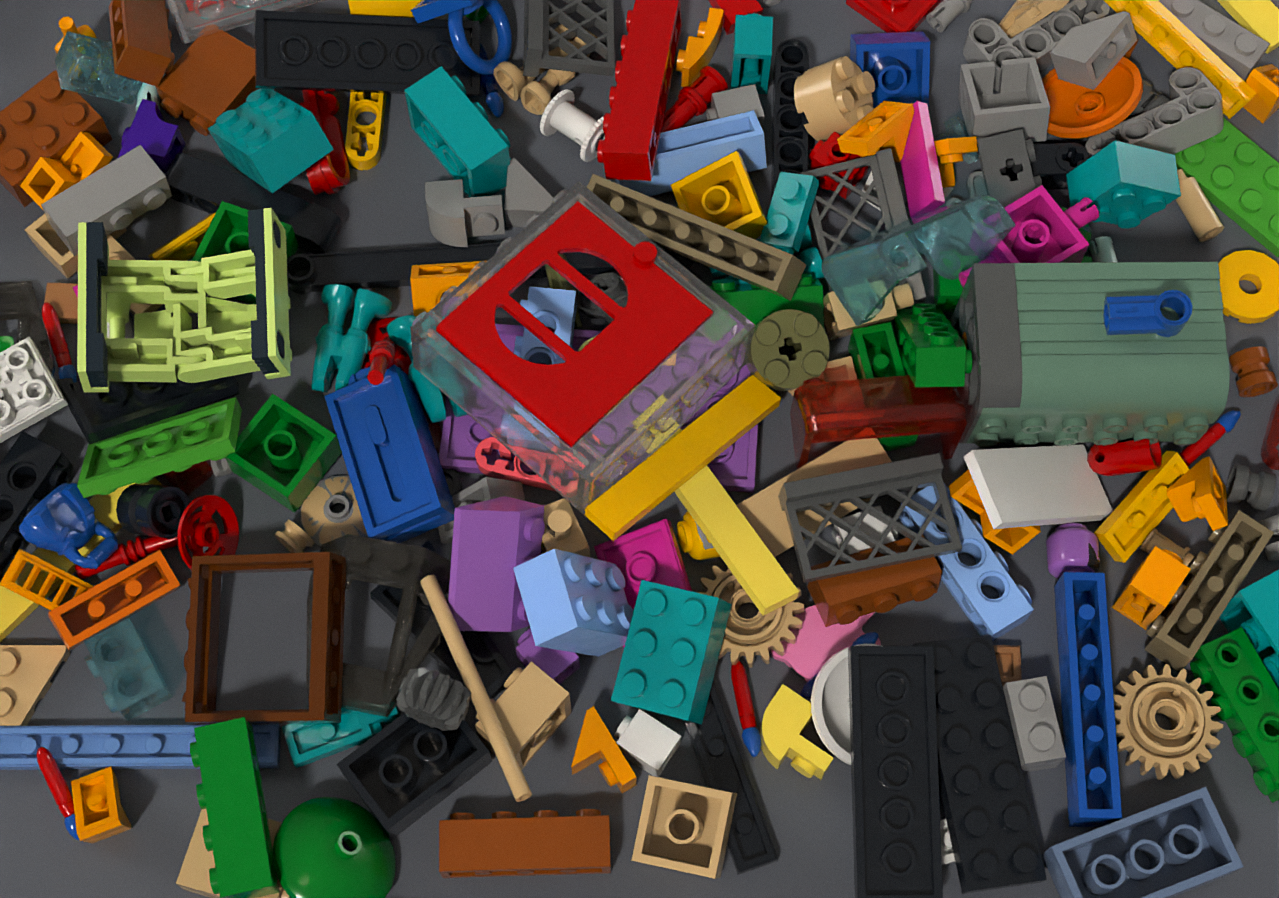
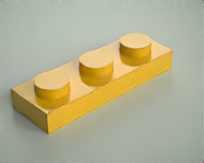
(1141, 509)

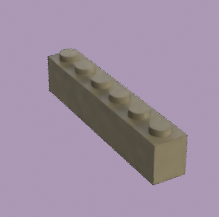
(703, 240)

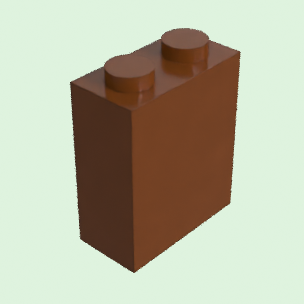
(209, 80)

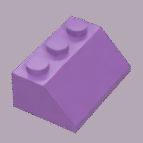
(485, 548)

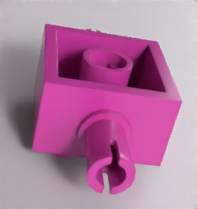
(1042, 232)

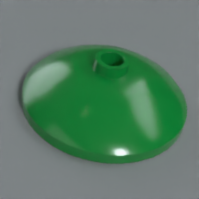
(315, 863)

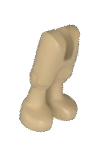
(535, 94)

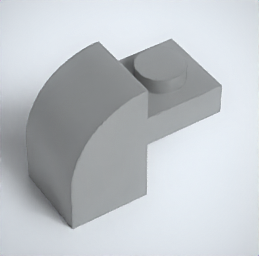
(456, 217)

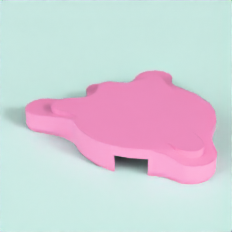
(818, 643)

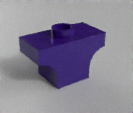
(156, 137)

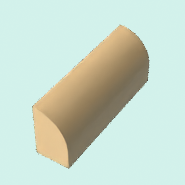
(764, 508)

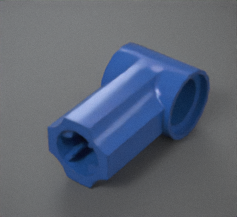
(1143, 314)

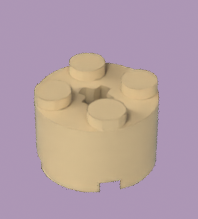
(833, 97)

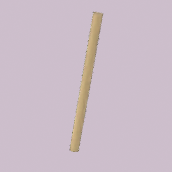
(476, 687)

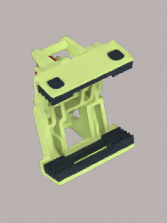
(229, 335)

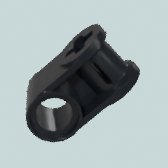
(1054, 165)

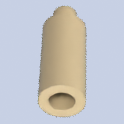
(1197, 209)

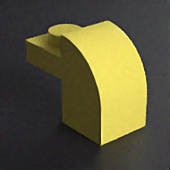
(781, 735)

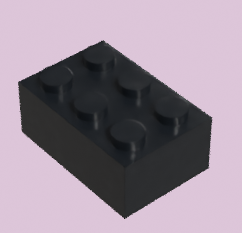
(412, 769)

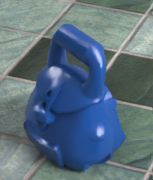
(67, 523)

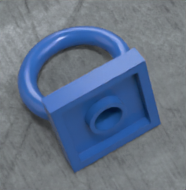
(456, 10)

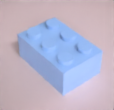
(574, 602)

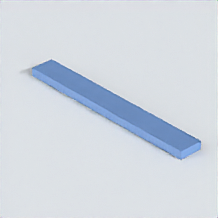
(118, 746)

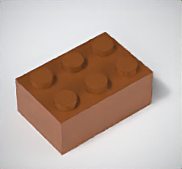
(42, 125)

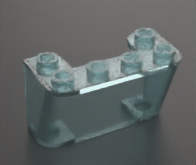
(947, 236)

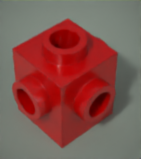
(829, 153)

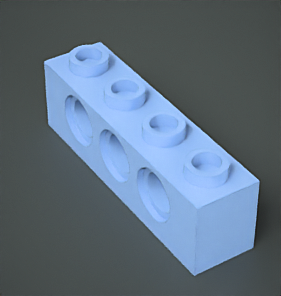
(554, 309)
(964, 582)

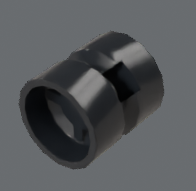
(151, 509)

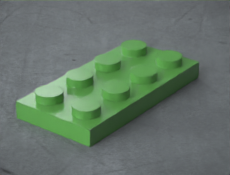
(1238, 181)
(161, 448)

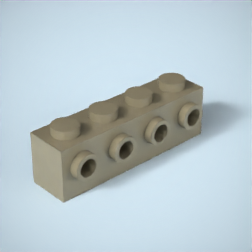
(1208, 592)

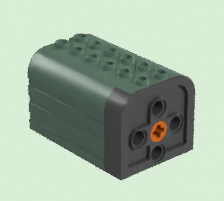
(1057, 376)

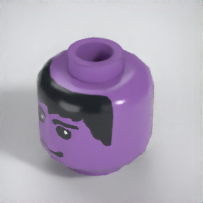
(1072, 550)

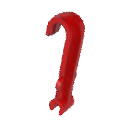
(333, 169)

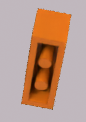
(114, 600)

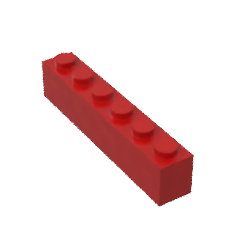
(641, 90)

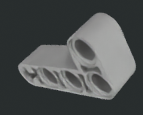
(1039, 37)
(1184, 121)

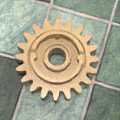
(756, 634)
(1183, 706)

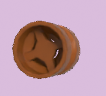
(1253, 372)

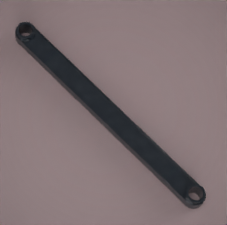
(394, 266)

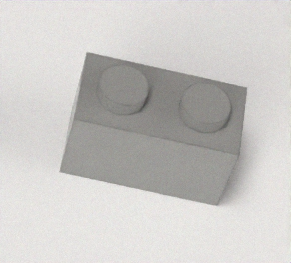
(1034, 724)

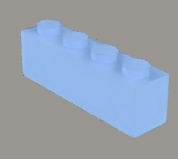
(699, 145)

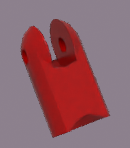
(1125, 457)

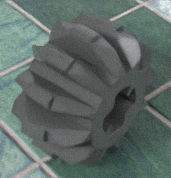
(433, 699)

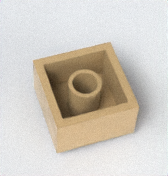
(528, 711)
(684, 827)

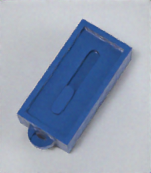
(390, 456)

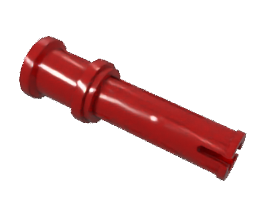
(694, 99)

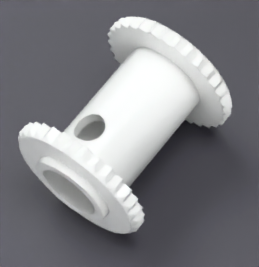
(574, 123)

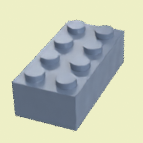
(1147, 853)

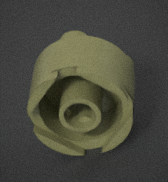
(809, 346)

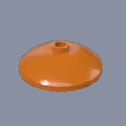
(1085, 112)

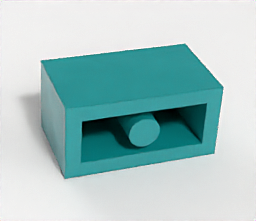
(752, 51)

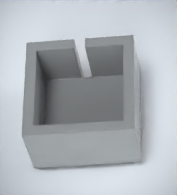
(1017, 105)

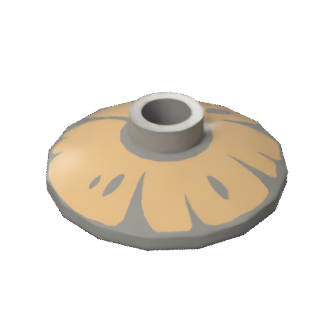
(318, 518)

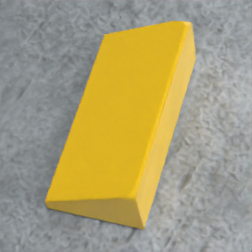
(185, 244)

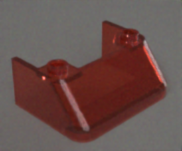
(873, 410)

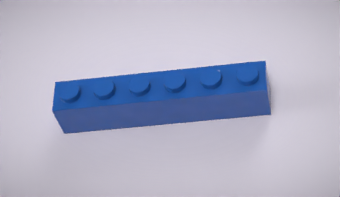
(1087, 700)

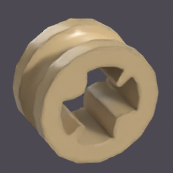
(294, 538)

